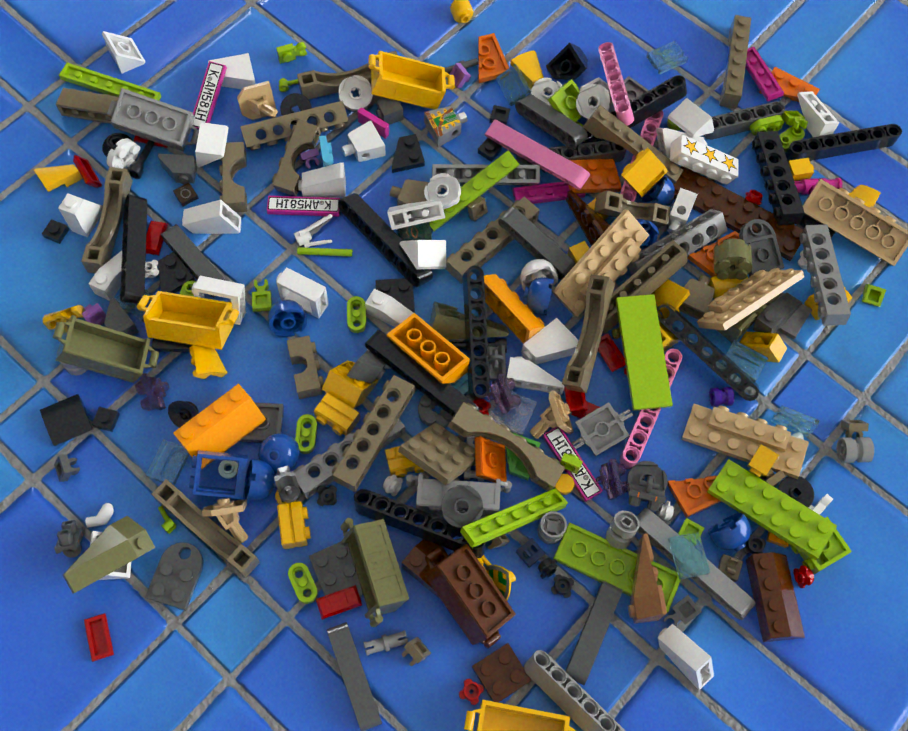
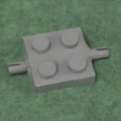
(602, 429)

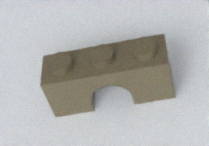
(301, 352)

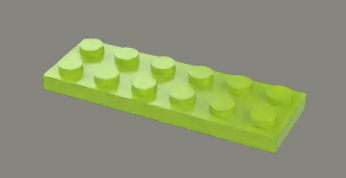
(772, 509)

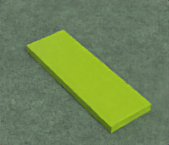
(643, 352)
(602, 562)

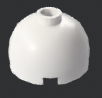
(536, 269)

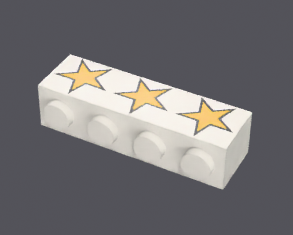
(704, 159)

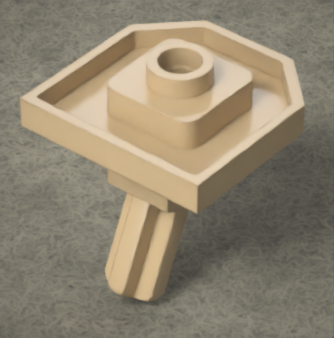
(257, 101)
(554, 416)
(228, 515)

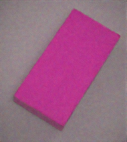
(380, 125)

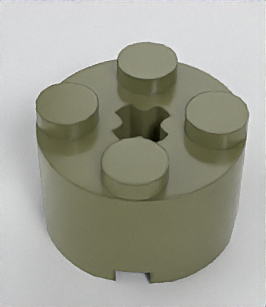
(732, 259)

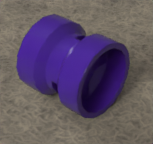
(721, 396)

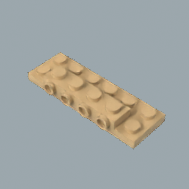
(857, 221)
(606, 257)
(747, 297)
(741, 436)

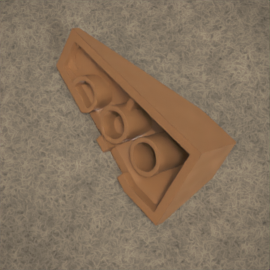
(647, 597)

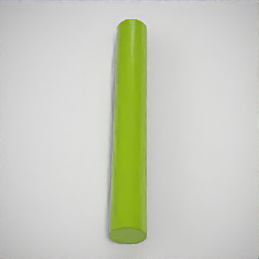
(324, 251)

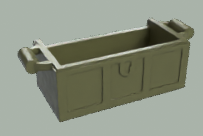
(103, 349)
(375, 568)

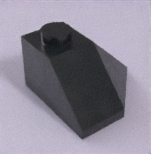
(568, 63)

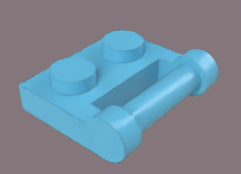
(326, 151)

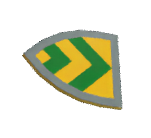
(502, 578)

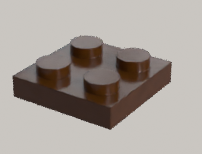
(501, 673)

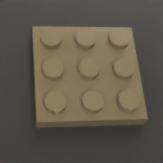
(439, 453)

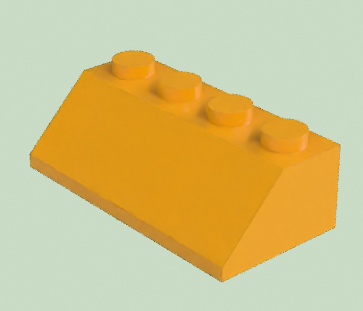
(510, 308)
(430, 349)
(220, 424)

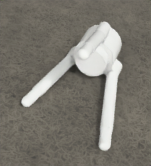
(303, 236)

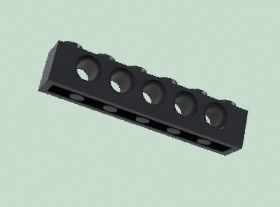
(778, 178)

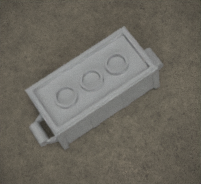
(152, 120)
(431, 492)

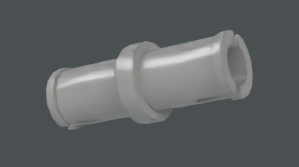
(385, 643)

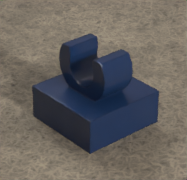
(530, 552)

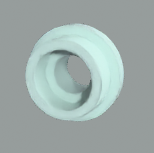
(228, 474)

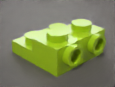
(565, 100)
(833, 551)

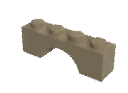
(303, 138)
(232, 162)
(613, 204)

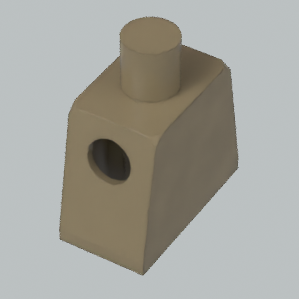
(410, 192)
(700, 297)

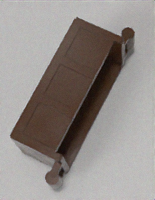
(469, 594)

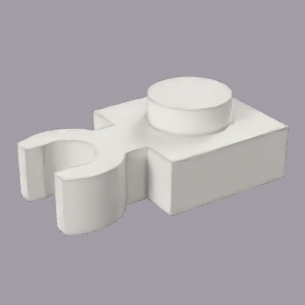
(822, 504)

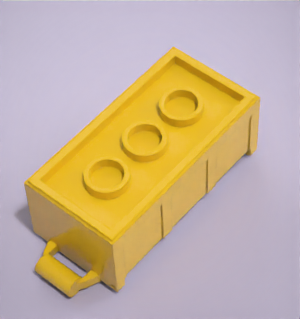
(408, 80)
(188, 319)
(505, 717)

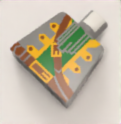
(444, 124)

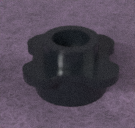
(331, 499)
(759, 542)
(547, 567)
(567, 582)

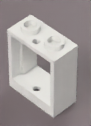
(224, 289)
(304, 291)

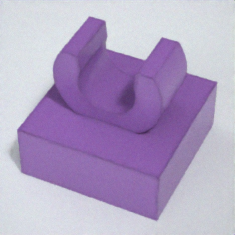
(460, 75)
(309, 155)
(94, 314)

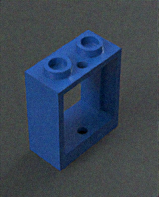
(214, 491)

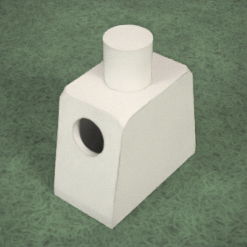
(364, 143)
(681, 209)

